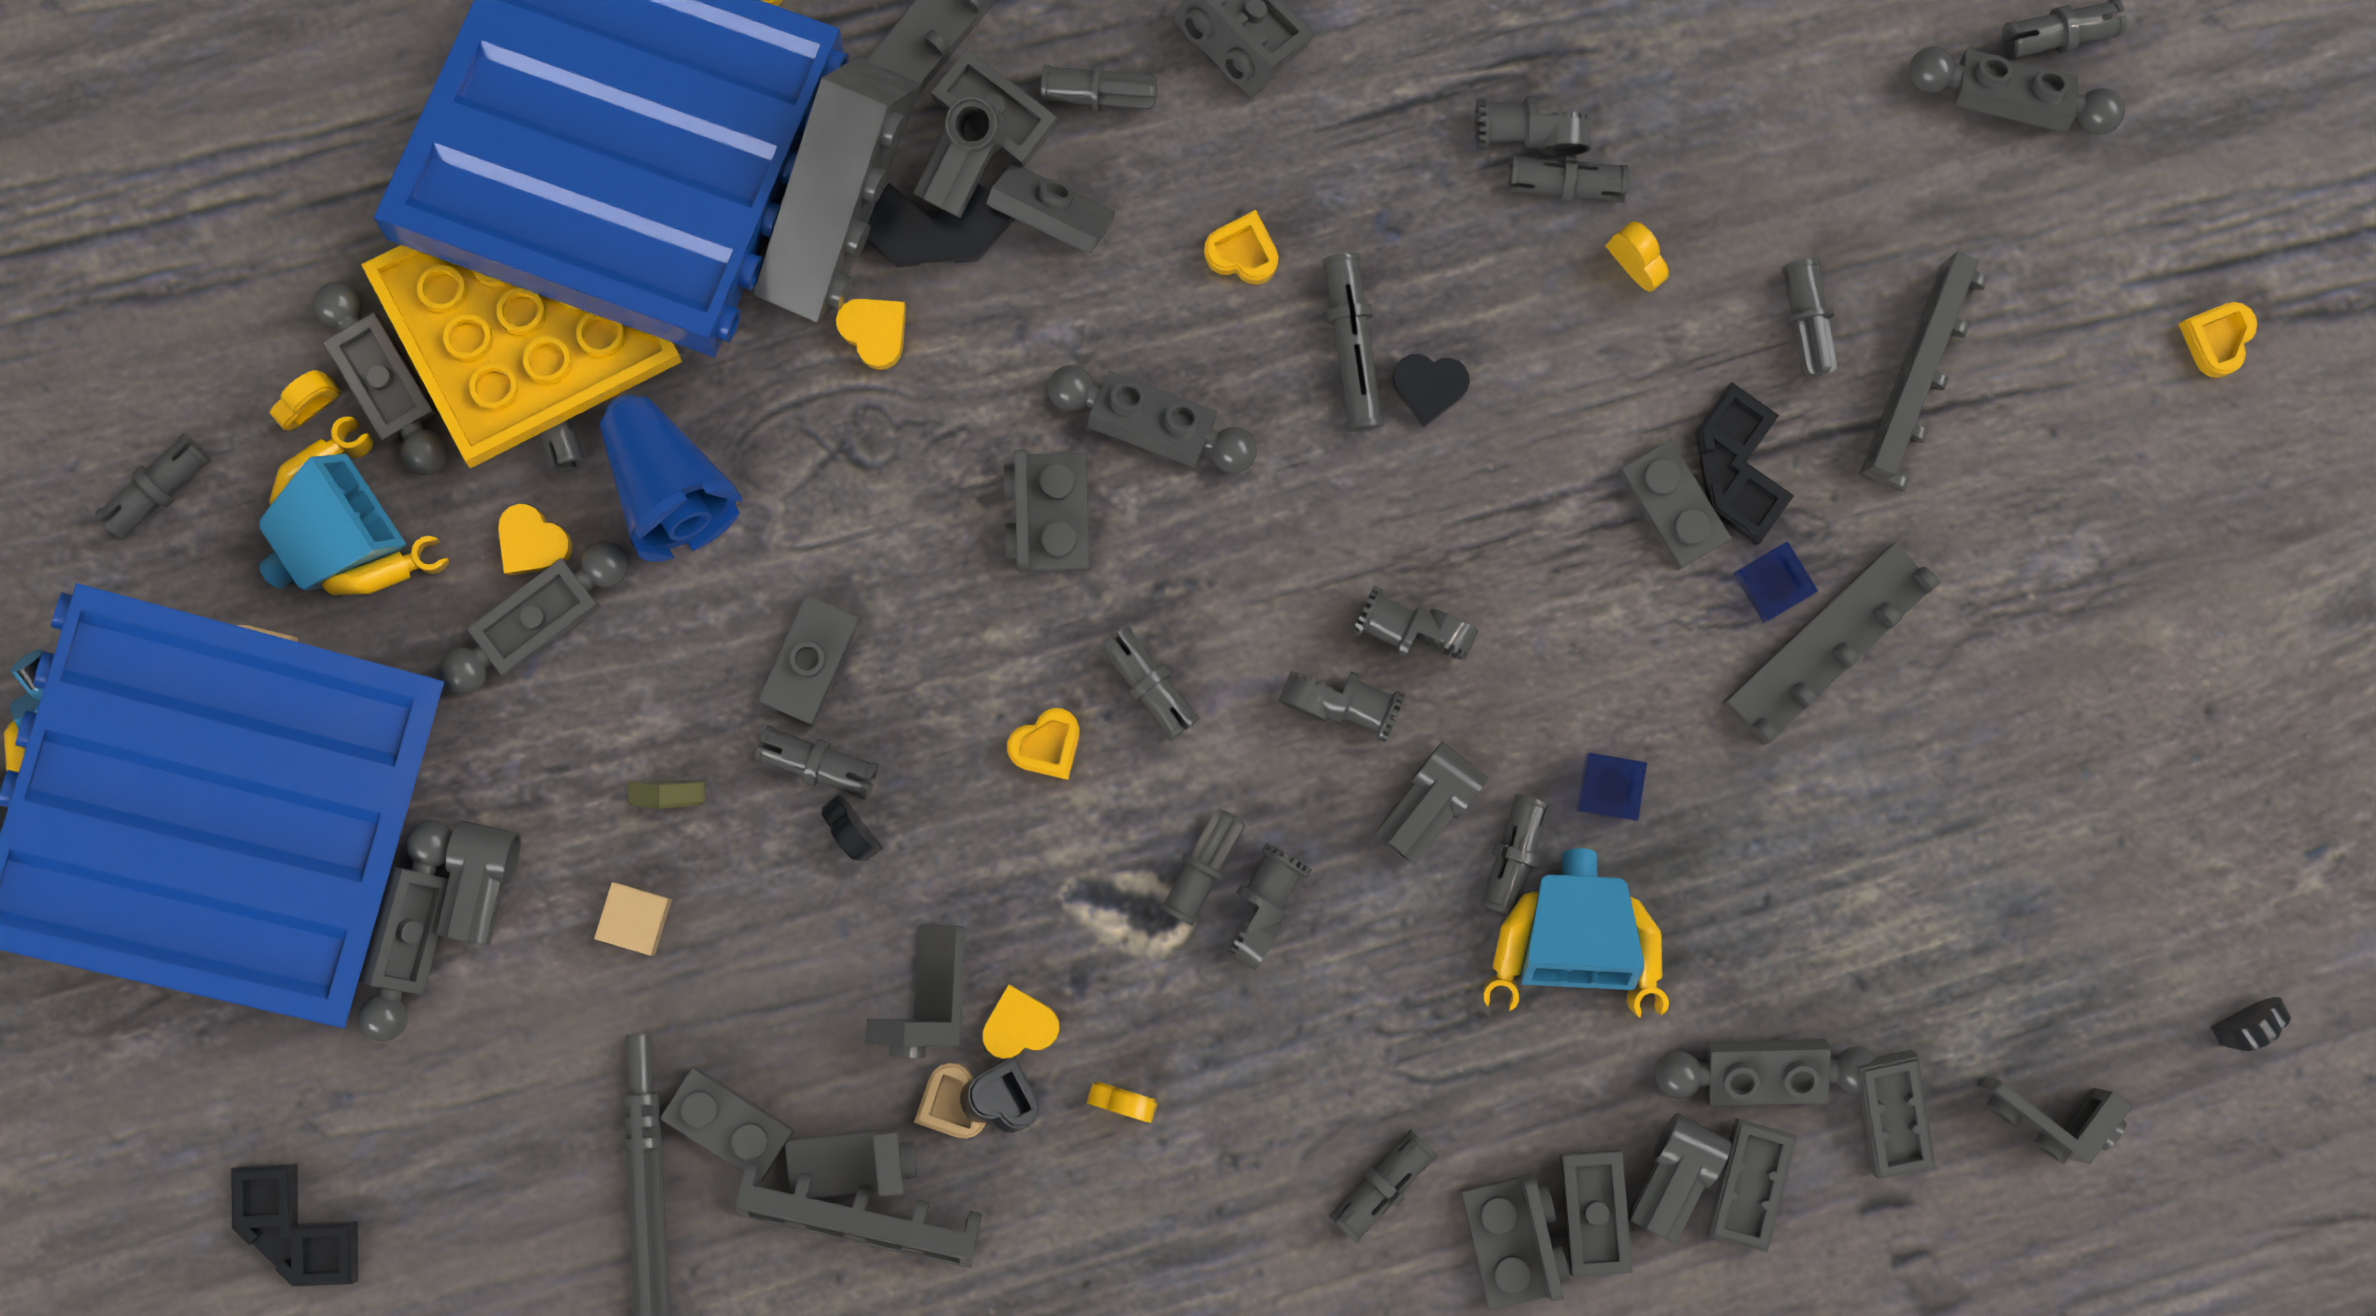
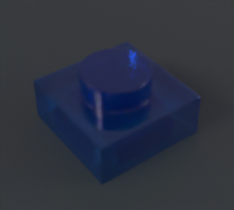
(1775, 582)
(1611, 787)

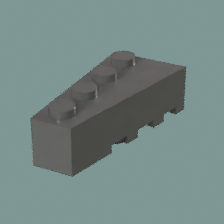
(835, 187)

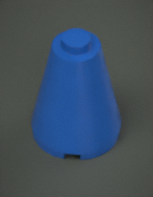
(664, 481)

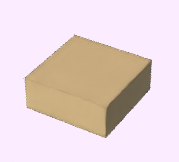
(633, 918)

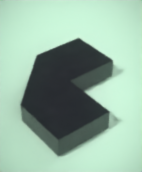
(911, 237)
(1734, 488)
(268, 1218)

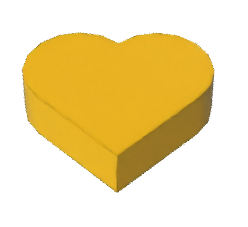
(1242, 249)
(1639, 255)
(875, 329)
(2219, 337)
(304, 399)
(529, 541)
(1047, 745)
(1019, 1024)
(1122, 1101)

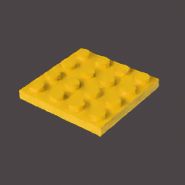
(504, 356)

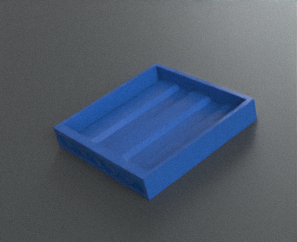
(614, 153)
(207, 806)

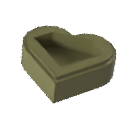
(666, 793)

